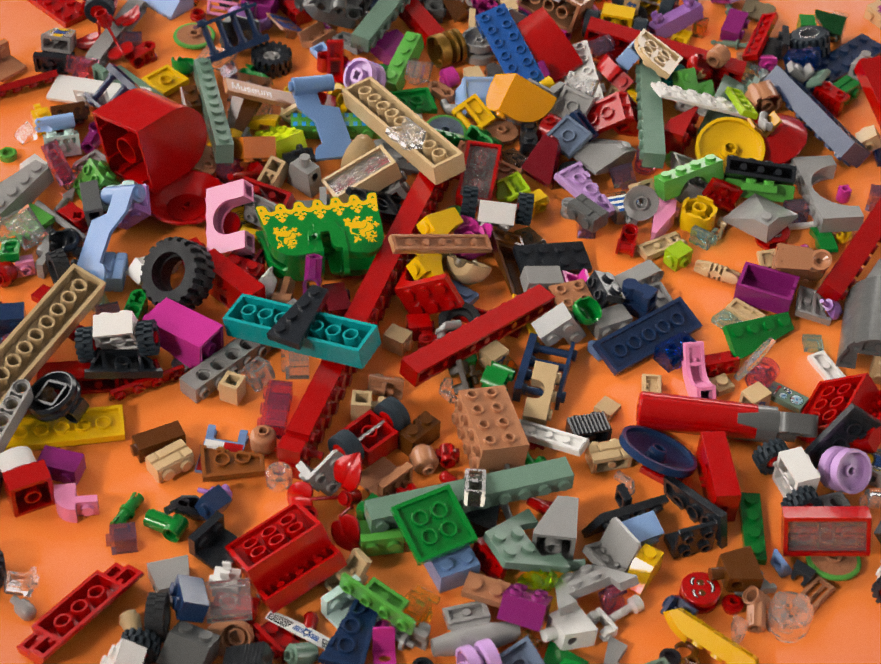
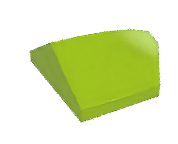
(510, 186)

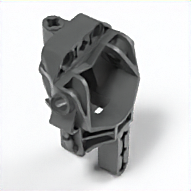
(336, 12)

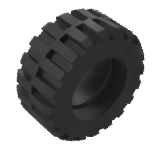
(159, 266)

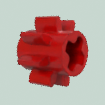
(448, 455)

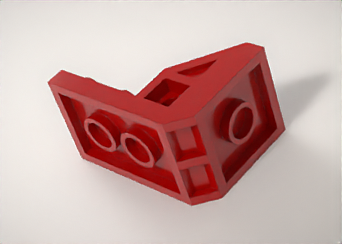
(615, 112)

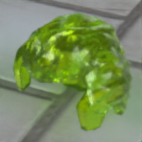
(538, 580)

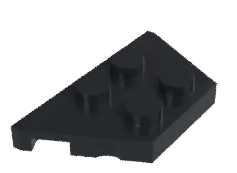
(387, 203)
(122, 364)

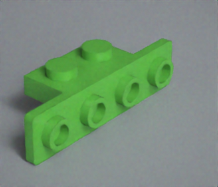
(766, 189)
(380, 599)

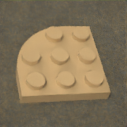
(656, 54)

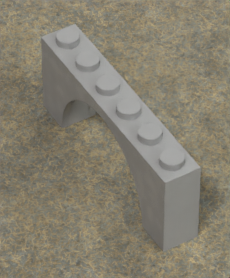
(826, 214)

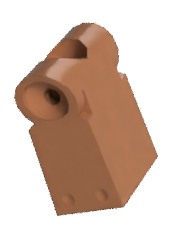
(801, 261)

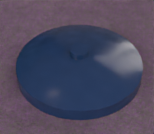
(658, 451)

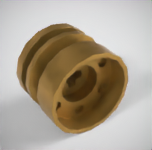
(446, 48)

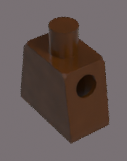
(737, 570)

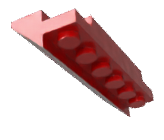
(77, 611)

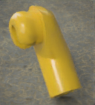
(844, 237)

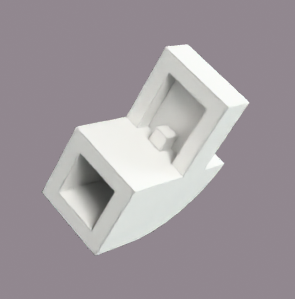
(16, 458)

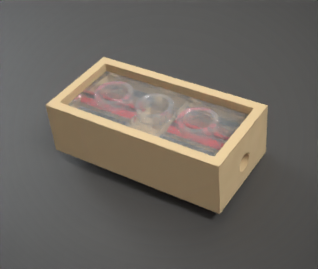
(369, 172)

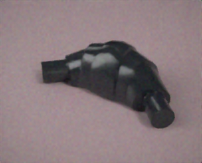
(184, 506)

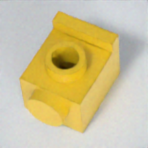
(540, 201)

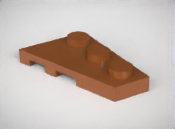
(227, 465)

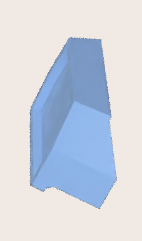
(470, 86)

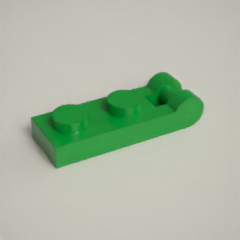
(10, 250)

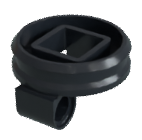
(51, 406)

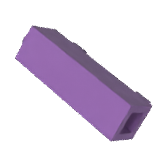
(676, 19)

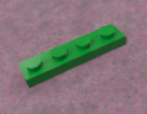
(752, 525)

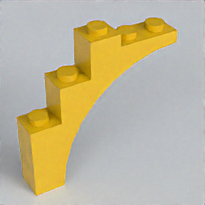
(437, 223)

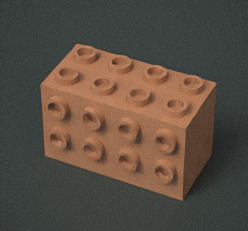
(565, 13)
(489, 428)

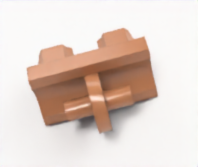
(386, 386)

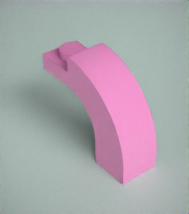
(694, 371)

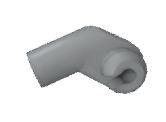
(447, 108)
(763, 123)

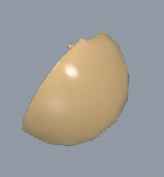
(357, 148)
(466, 271)

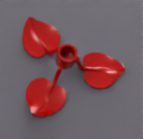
(105, 20)
(347, 471)

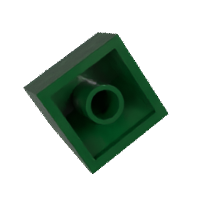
(834, 23)

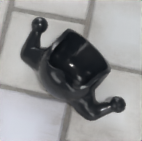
(68, 240)

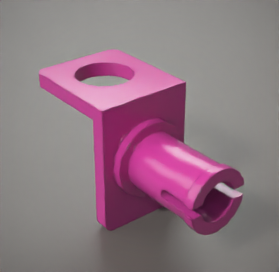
(383, 642)

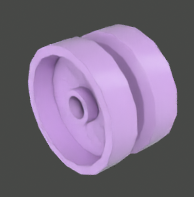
(361, 69)
(845, 469)
(482, 653)

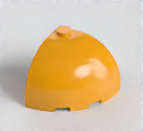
(518, 98)

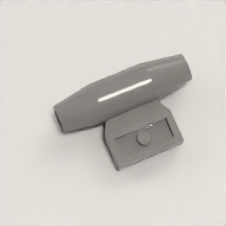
(470, 624)

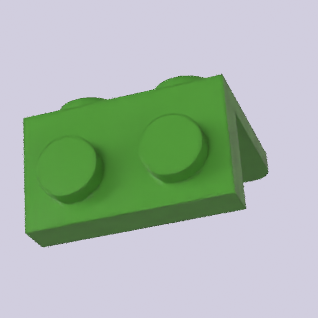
(95, 170)
(380, 543)

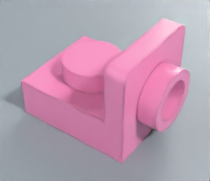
(25, 266)

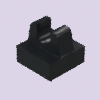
(805, 571)

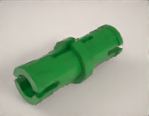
(127, 510)

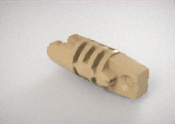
(716, 271)

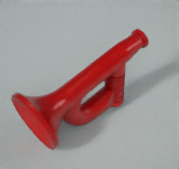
(253, 171)

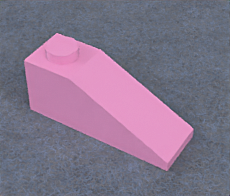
(664, 217)

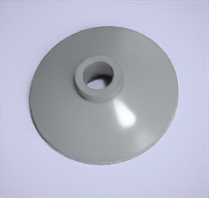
(648, 206)

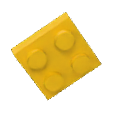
(166, 80)

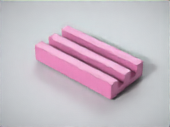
(219, 7)

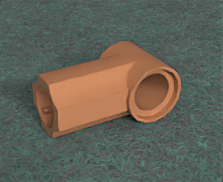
(284, 290)
(757, 605)

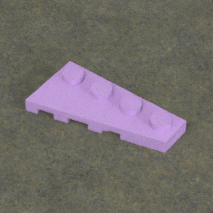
(578, 182)

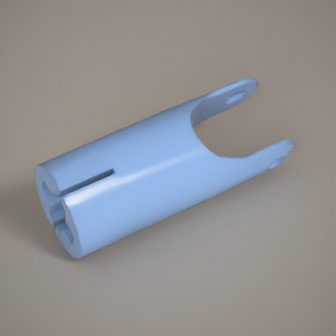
(55, 122)

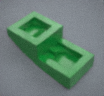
(824, 240)

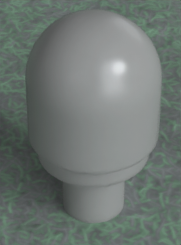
(23, 608)

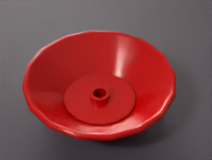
(785, 140)
(183, 199)

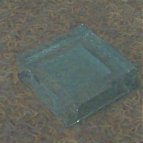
(812, 343)

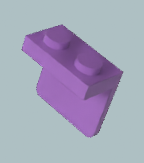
(137, 211)

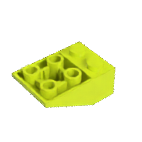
(285, 137)

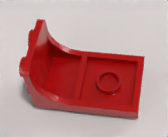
(428, 294)

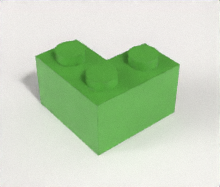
(687, 79)

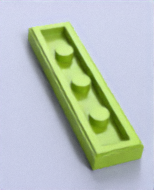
(741, 103)

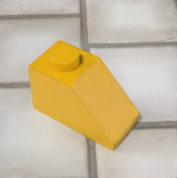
(645, 567)

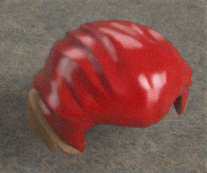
(701, 66)

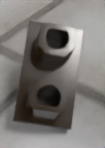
(467, 374)

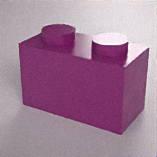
(734, 25)
(63, 464)

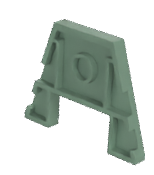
(515, 549)

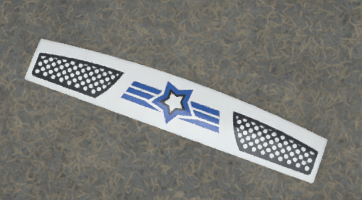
(298, 629)

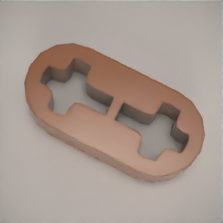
(441, 91)

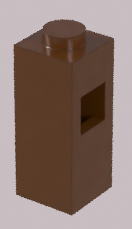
(155, 439)

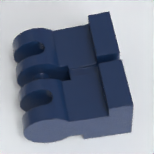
(639, 298)

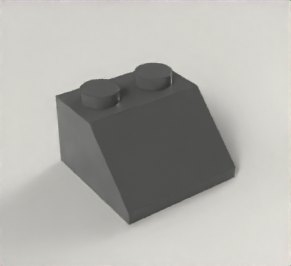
(189, 645)

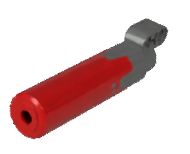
(737, 419)

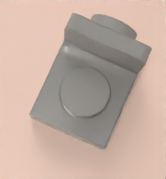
(800, 73)

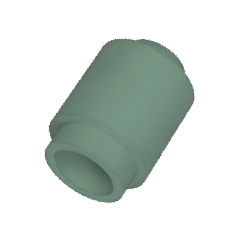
(301, 653)

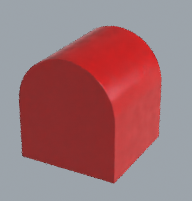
(150, 137)

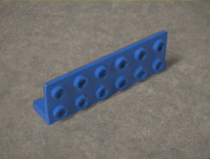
(507, 43)

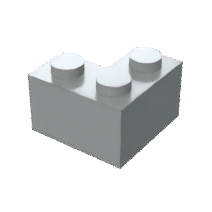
(558, 324)

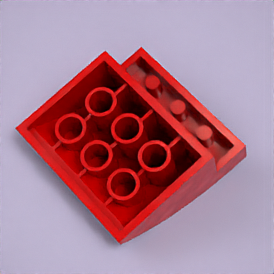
(549, 44)
(835, 395)
(286, 556)

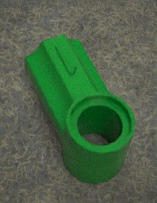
(170, 526)

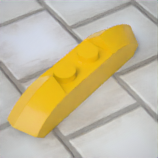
(704, 636)

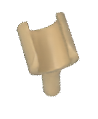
(723, 226)

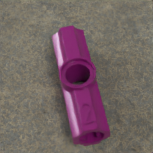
(91, 140)
(313, 270)

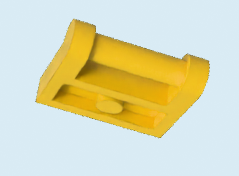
(476, 110)

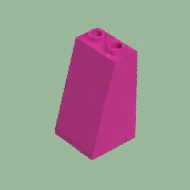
(186, 332)

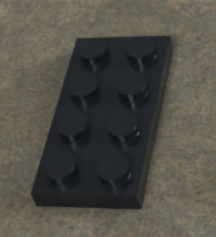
(568, 255)

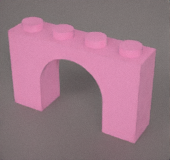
(218, 204)

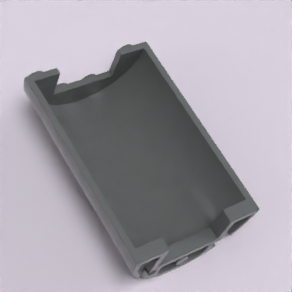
(860, 323)

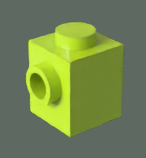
(677, 255)

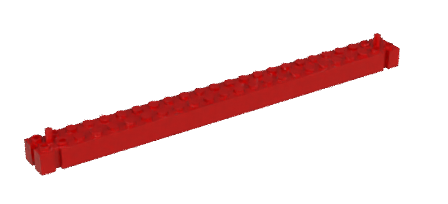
(369, 305)

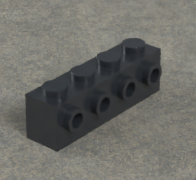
(745, 168)

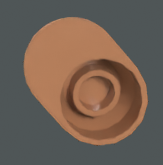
(232, 634)

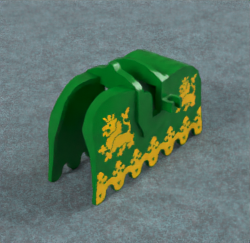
(340, 232)

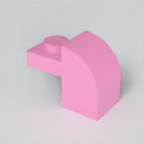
(71, 505)

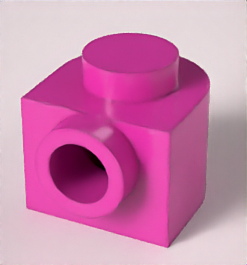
(449, 77)

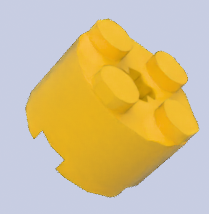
(698, 212)

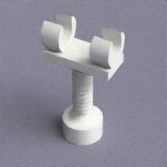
(634, 604)

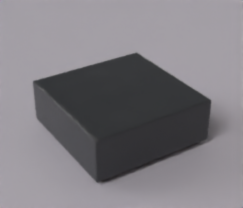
(622, 496)

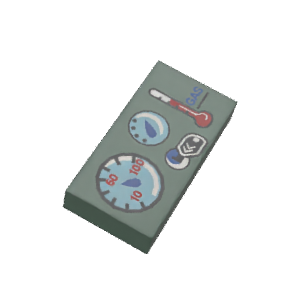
(787, 397)

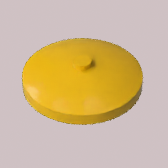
(729, 137)

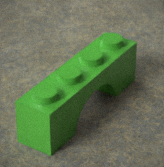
(409, 48)
(670, 183)

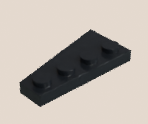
(297, 321)
(843, 430)
(697, 507)
(624, 513)

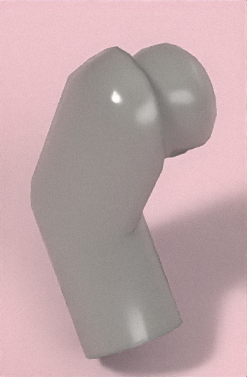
(447, 326)

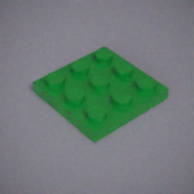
(433, 524)

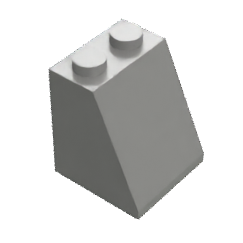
(558, 528)

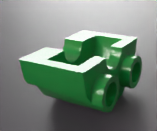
(497, 375)

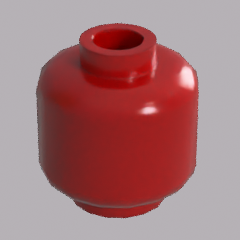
(8, 273)

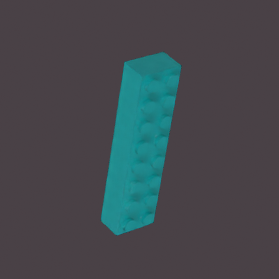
(329, 339)

